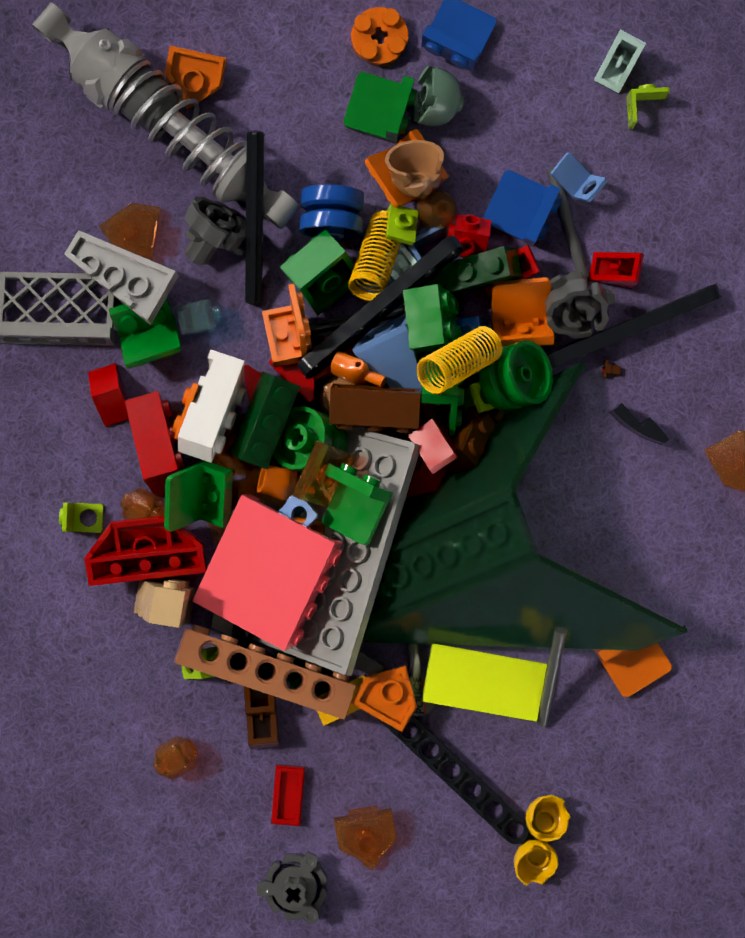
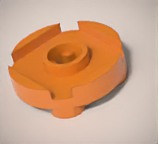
(366, 26)

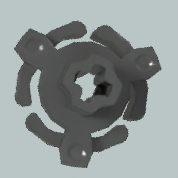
(211, 229)
(577, 302)
(299, 904)

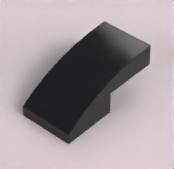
(646, 429)

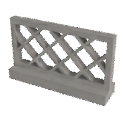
(47, 331)

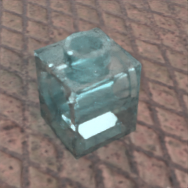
(198, 318)

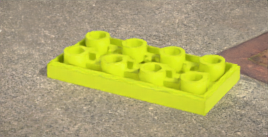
(484, 682)

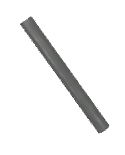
(569, 229)
(551, 676)

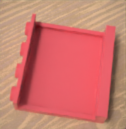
(267, 573)

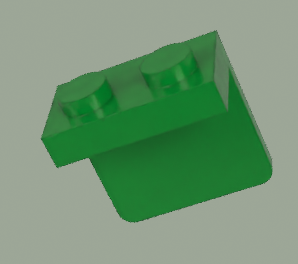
(380, 106)
(453, 397)
(198, 494)
(355, 503)

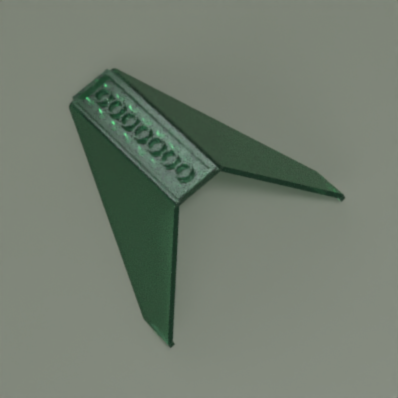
(471, 569)

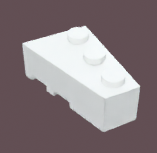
(213, 408)

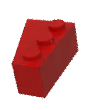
(154, 439)

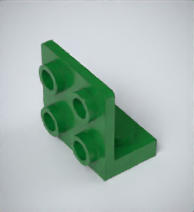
(143, 341)

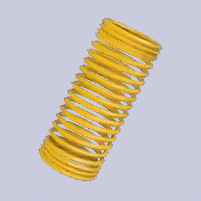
(381, 248)
(444, 368)

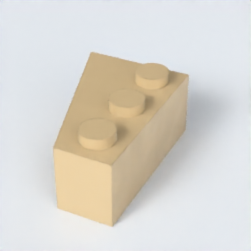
(165, 602)

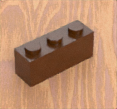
(375, 407)

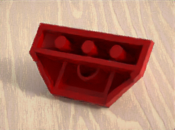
(143, 551)

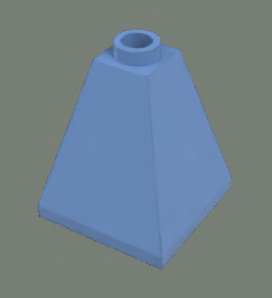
(388, 353)

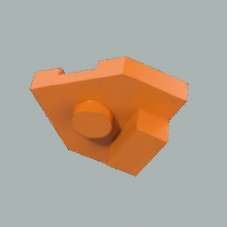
(195, 73)
(387, 697)

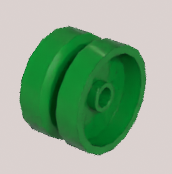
(518, 377)
(300, 435)

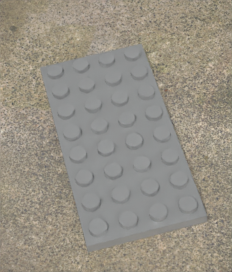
(344, 608)

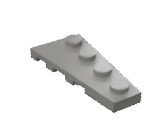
(127, 276)

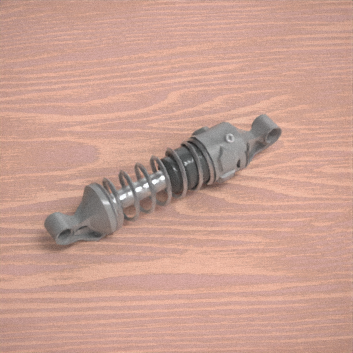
(122, 81)

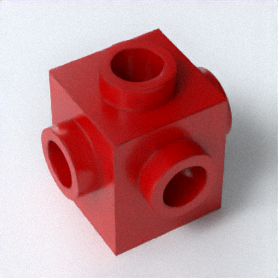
(471, 233)

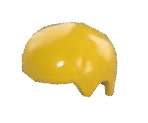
(547, 818)
(535, 862)

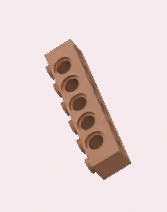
(333, 703)

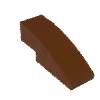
(261, 713)

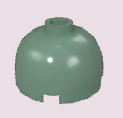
(438, 97)

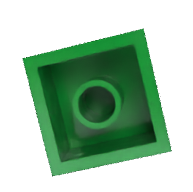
(320, 272)
(431, 318)

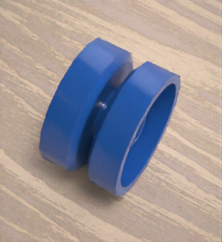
(332, 209)

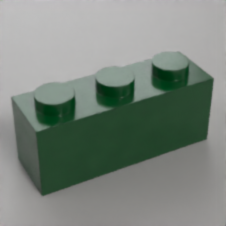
(479, 271)
(264, 420)

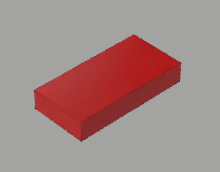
(288, 795)

